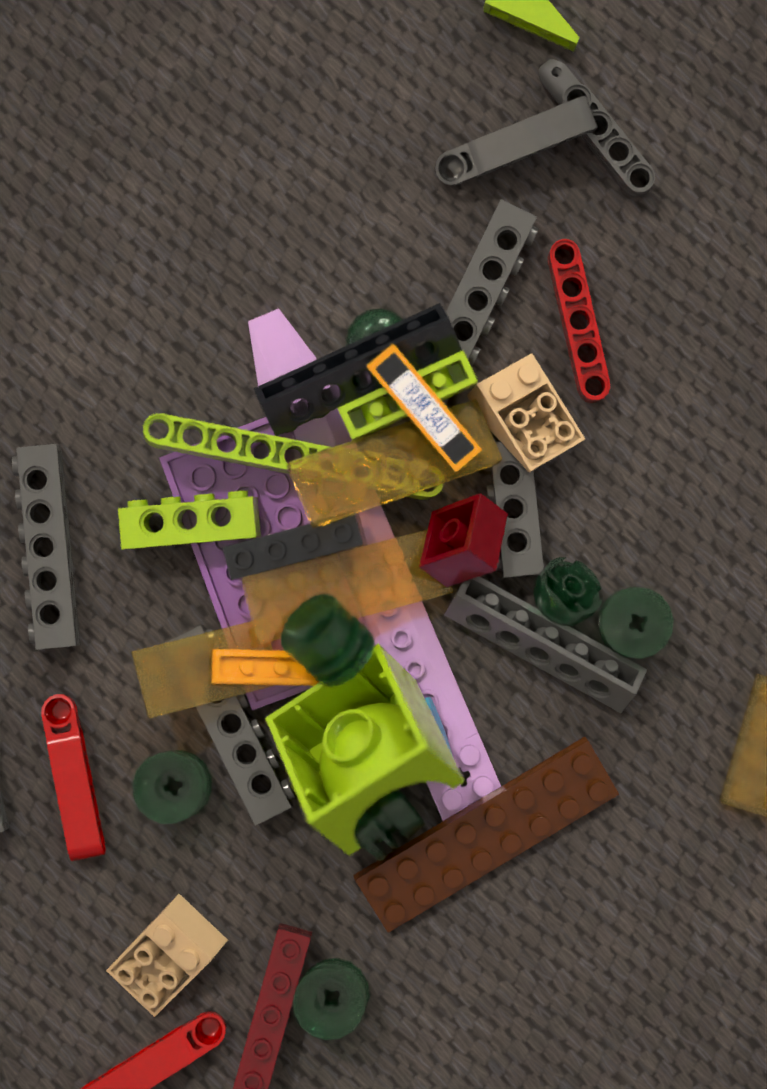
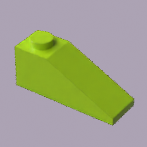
(535, 17)

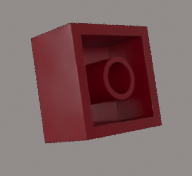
(463, 540)

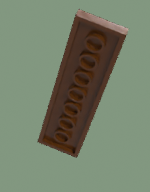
(486, 834)

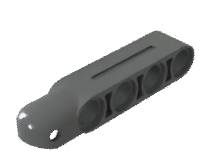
(567, 85)
(517, 142)

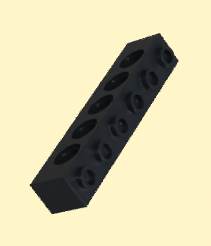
(340, 366)

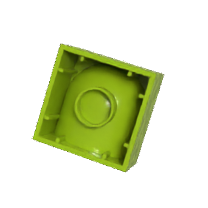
(359, 744)

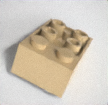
(526, 413)
(167, 955)

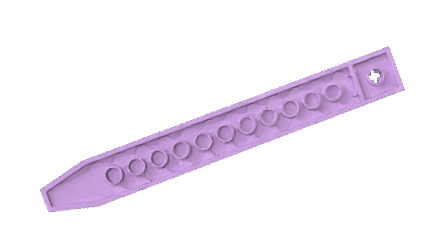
(401, 631)

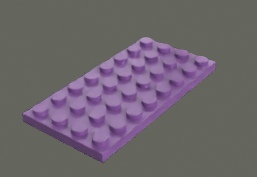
(278, 511)

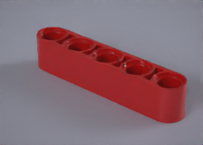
(582, 305)

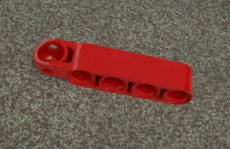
(72, 778)
(165, 1055)

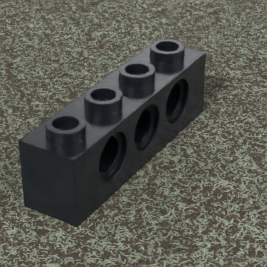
(293, 546)

